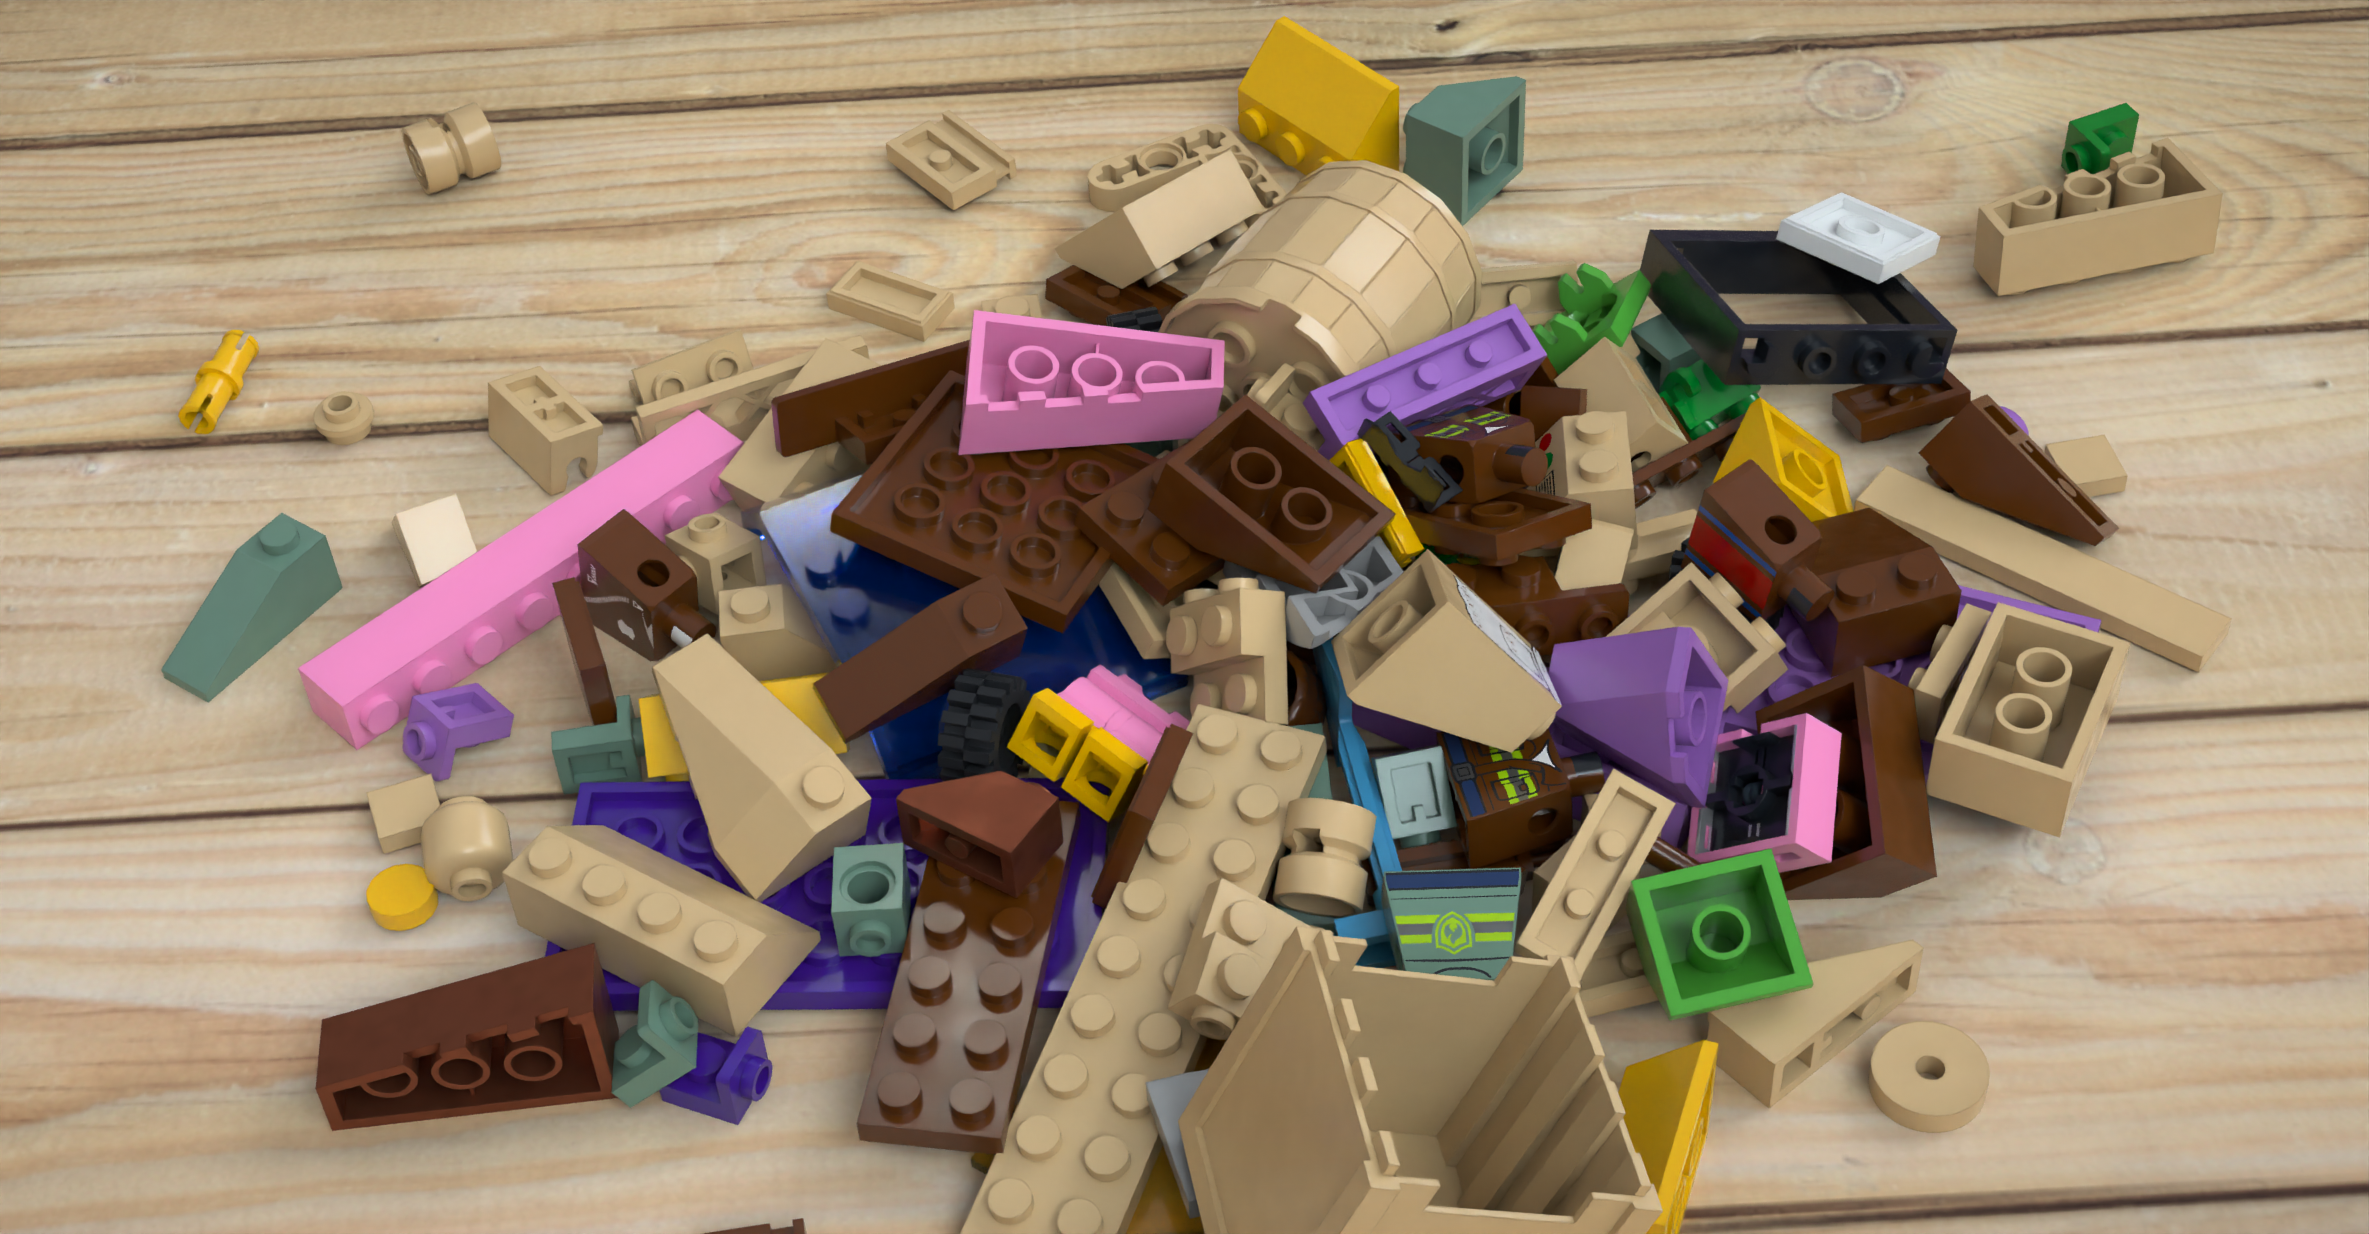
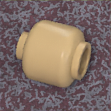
(466, 846)

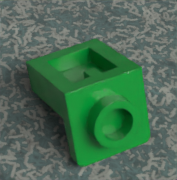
(2098, 138)

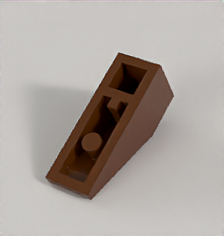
(2002, 468)
(923, 658)

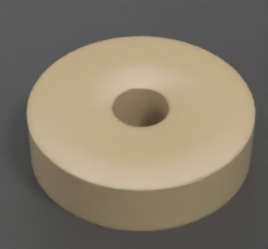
(1921, 1102)

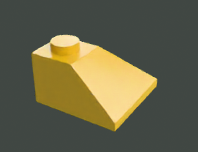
(1792, 459)

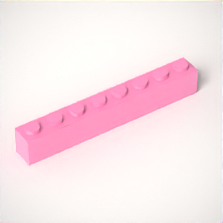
(507, 587)

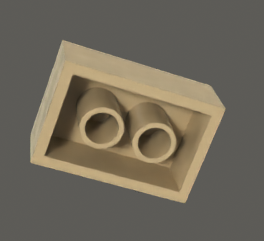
(2027, 719)

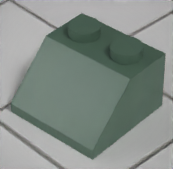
(1467, 141)

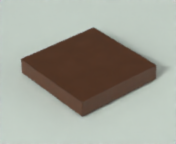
(585, 652)
(1142, 812)

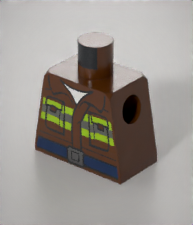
(1490, 447)
(1516, 798)

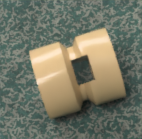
(451, 148)
(1326, 849)

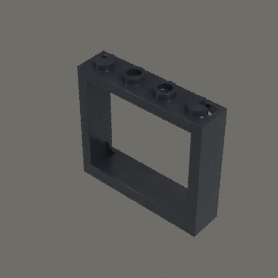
(1899, 345)

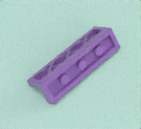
(1447, 372)

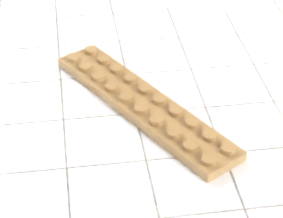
(1084, 1120)

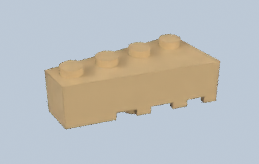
(2099, 223)

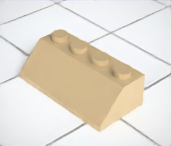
(656, 921)

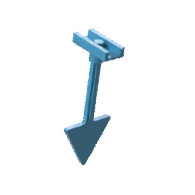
(1353, 757)

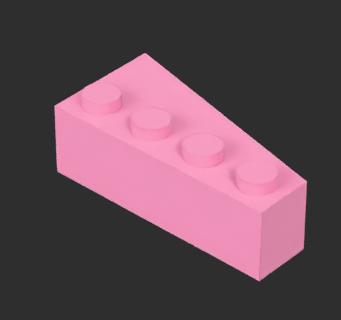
(1083, 385)

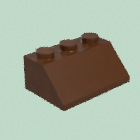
(1881, 790)

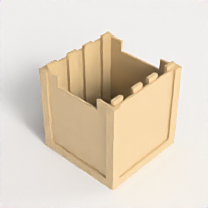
(1412, 1105)

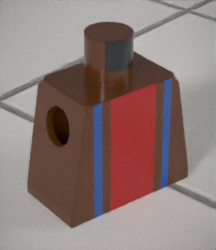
(1758, 545)

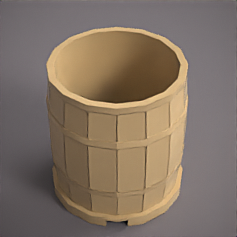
(1334, 280)

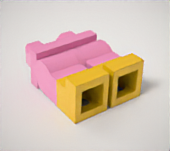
(1102, 736)

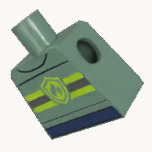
(1452, 920)

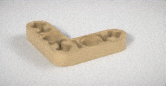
(1129, 177)

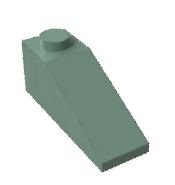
(255, 604)

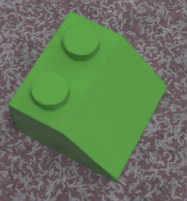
(1717, 935)

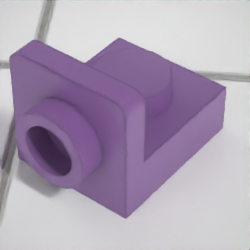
(449, 721)

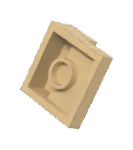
(1233, 648)
(1740, 649)
(1228, 957)

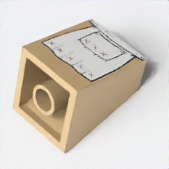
(1445, 661)

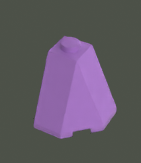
(1644, 704)

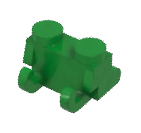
(1703, 400)

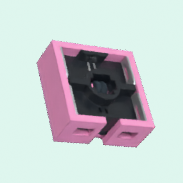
(1771, 795)

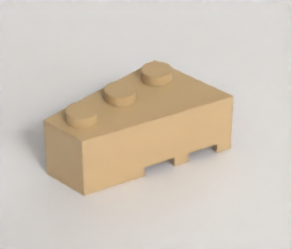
(762, 473)

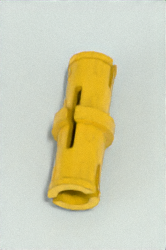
(218, 382)

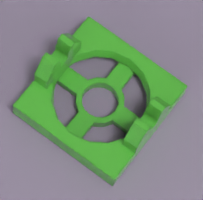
(1591, 314)

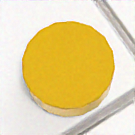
(401, 897)

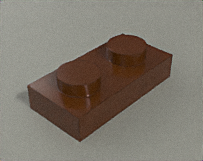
(1881, 410)

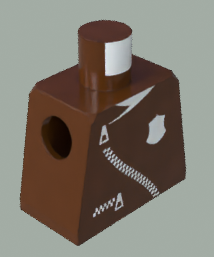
(639, 589)

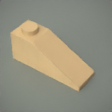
(1788, 1037)

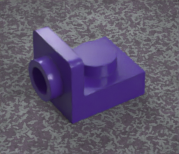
(724, 1077)

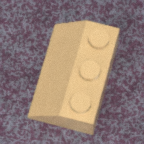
(1167, 225)

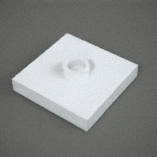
(1858, 237)

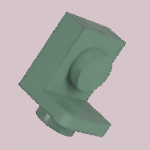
(600, 751)
(1415, 794)
(657, 1047)

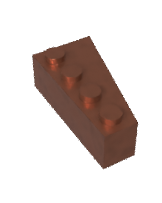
(473, 1046)

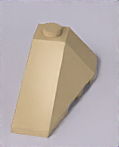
(760, 774)

